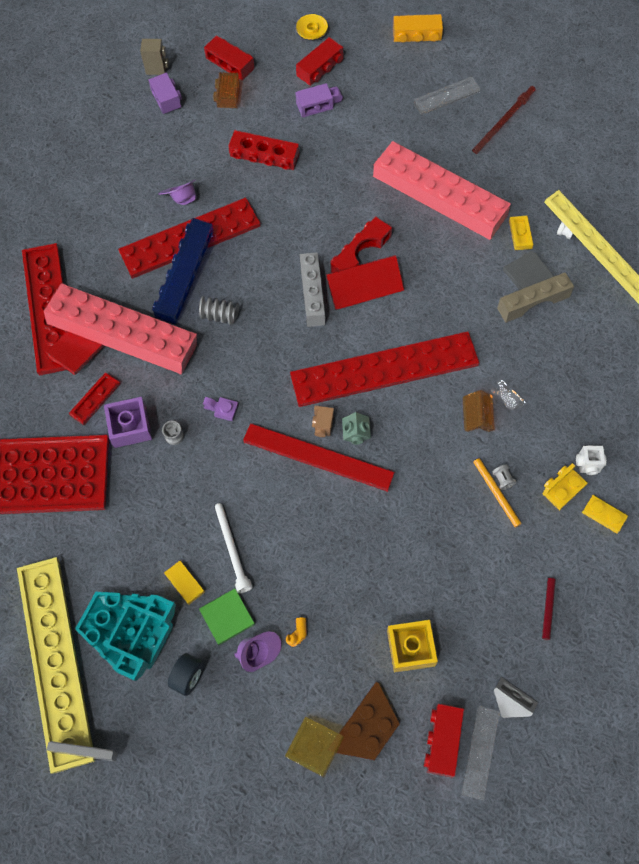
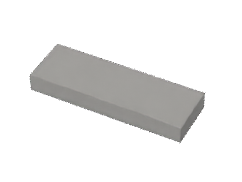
(82, 751)

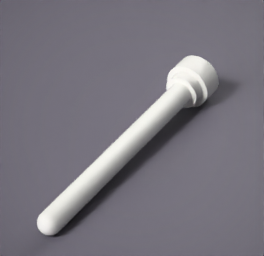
(242, 584)

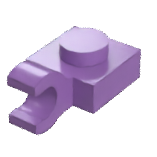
(223, 408)

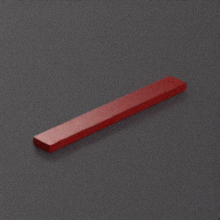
(319, 457)

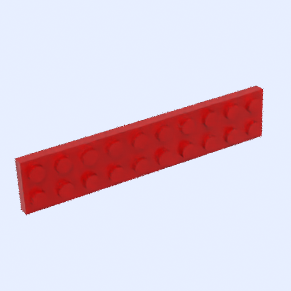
(383, 369)

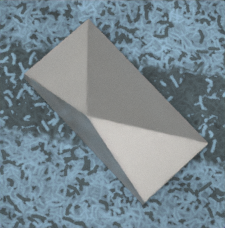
(513, 701)

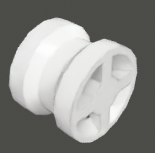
(564, 230)

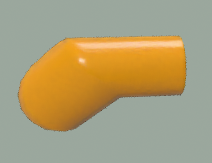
(299, 634)

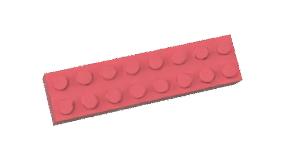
(441, 190)
(121, 328)

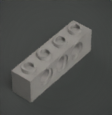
(312, 289)

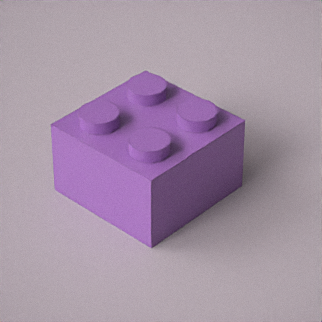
(127, 422)

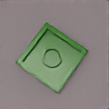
(226, 617)

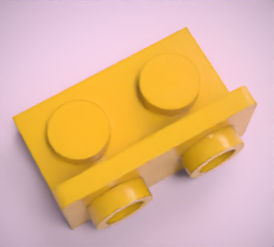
(564, 487)

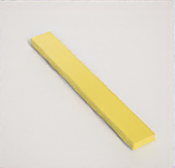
(595, 243)

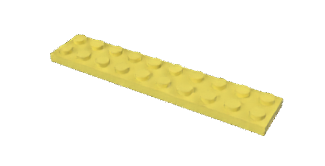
(54, 661)

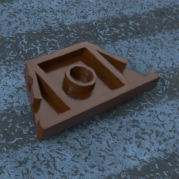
(369, 726)

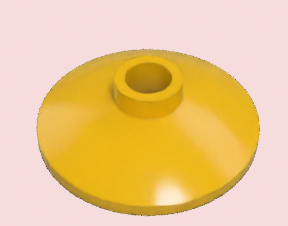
(311, 26)

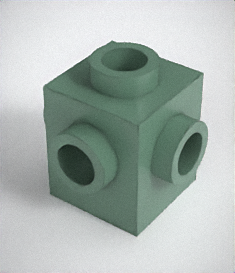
(356, 428)

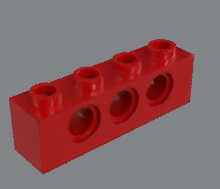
(264, 150)

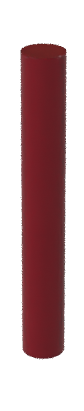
(548, 613)

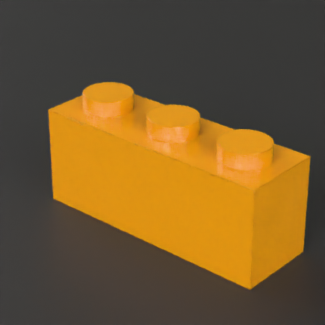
(417, 28)

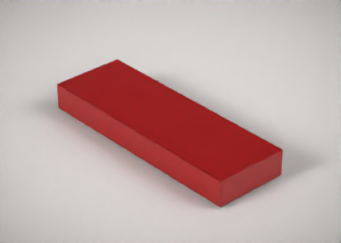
(94, 398)

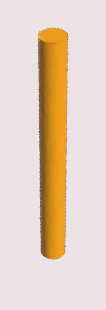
(497, 493)

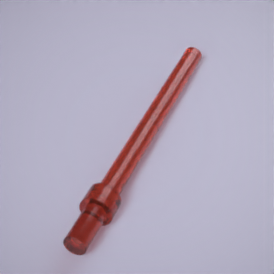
(521, 100)

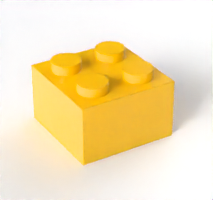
(412, 646)

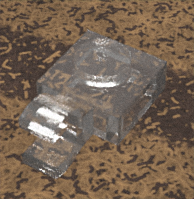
(510, 397)

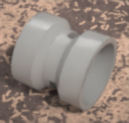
(170, 429)

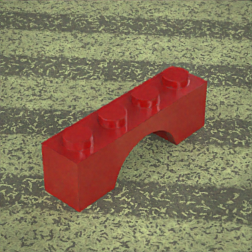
(374, 234)

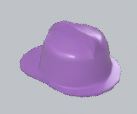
(181, 194)
(258, 650)

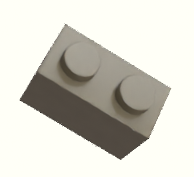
(154, 56)

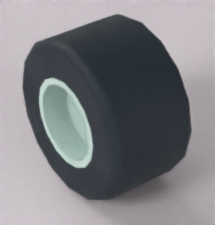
(185, 674)

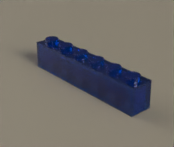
(183, 271)

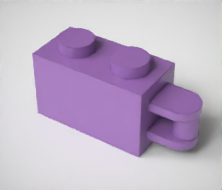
(317, 99)

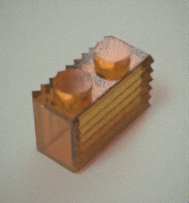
(227, 90)

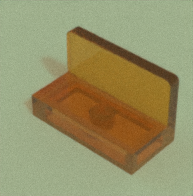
(478, 411)

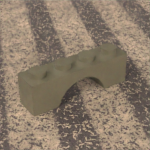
(519, 302)

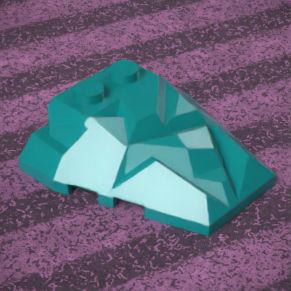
(127, 629)

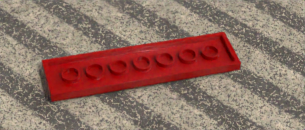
(160, 248)
(42, 280)

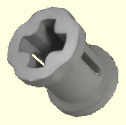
(503, 470)

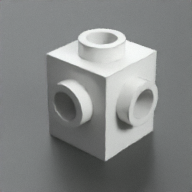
(591, 459)

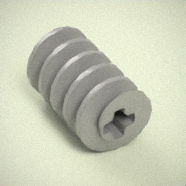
(218, 311)

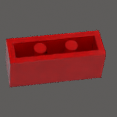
(229, 57)
(319, 61)
(444, 740)

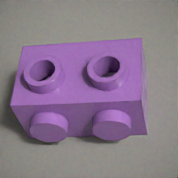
(164, 92)

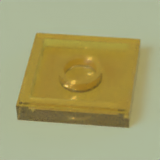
(314, 747)

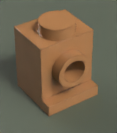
(322, 421)

